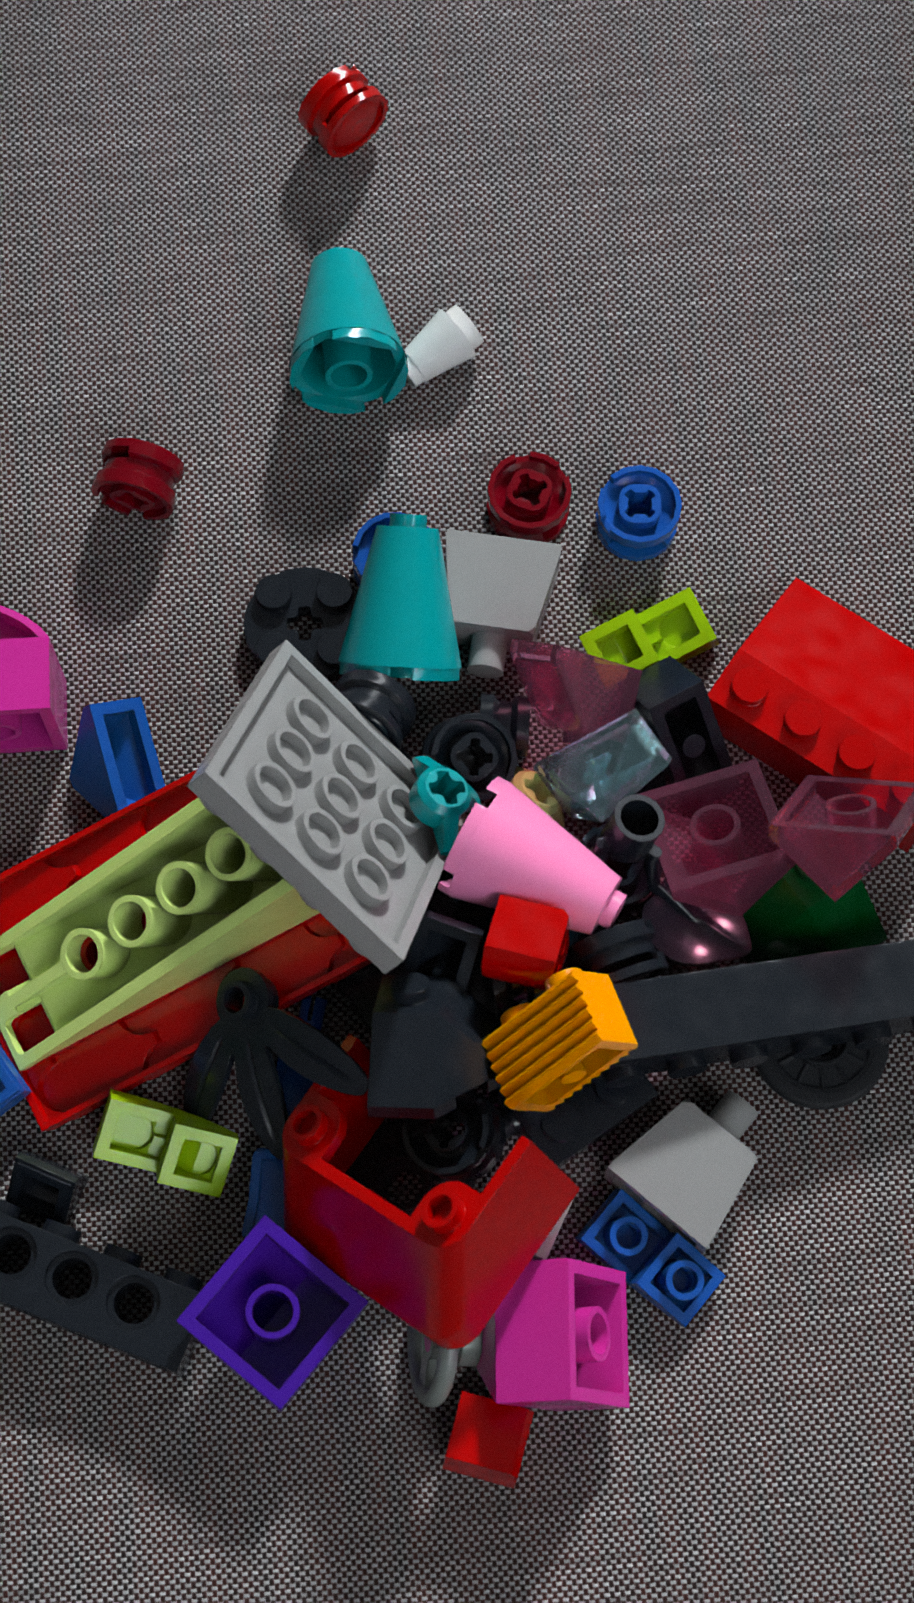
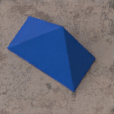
(115, 756)

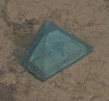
(603, 767)

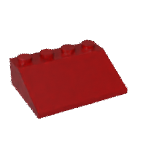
(821, 694)

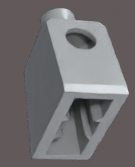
(497, 593)
(689, 1167)

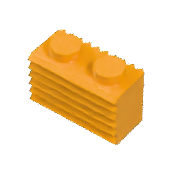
(559, 1040)

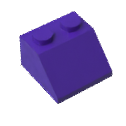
(272, 1313)

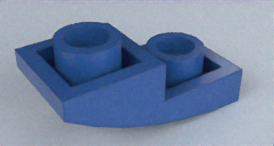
(655, 1260)

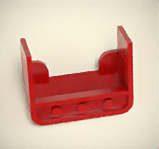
(444, 1262)

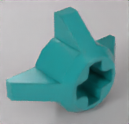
(440, 800)

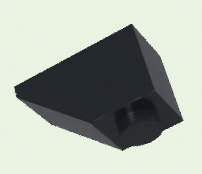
(682, 719)

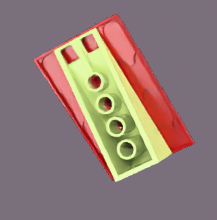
(125, 942)

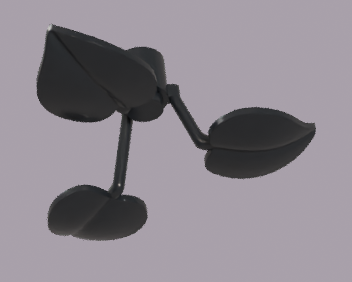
(683, 931)

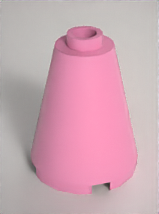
(529, 856)

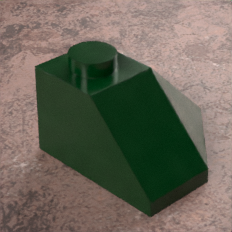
(803, 920)

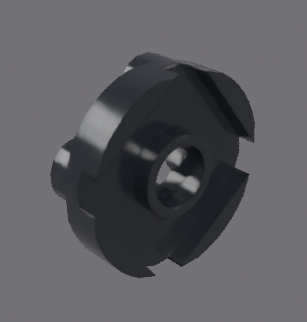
(298, 593)

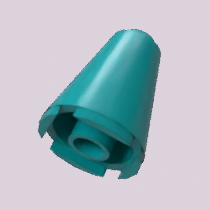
(345, 338)
(403, 607)

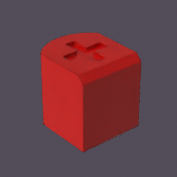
(525, 942)
(488, 1440)

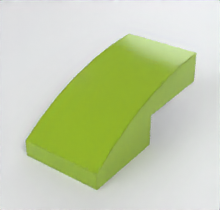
(664, 630)
(165, 1140)

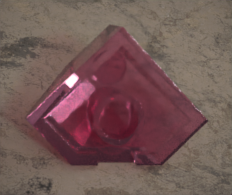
(573, 688)

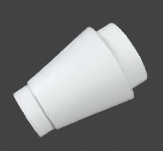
(441, 345)

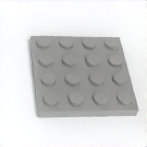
(325, 805)

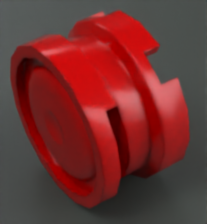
(342, 111)

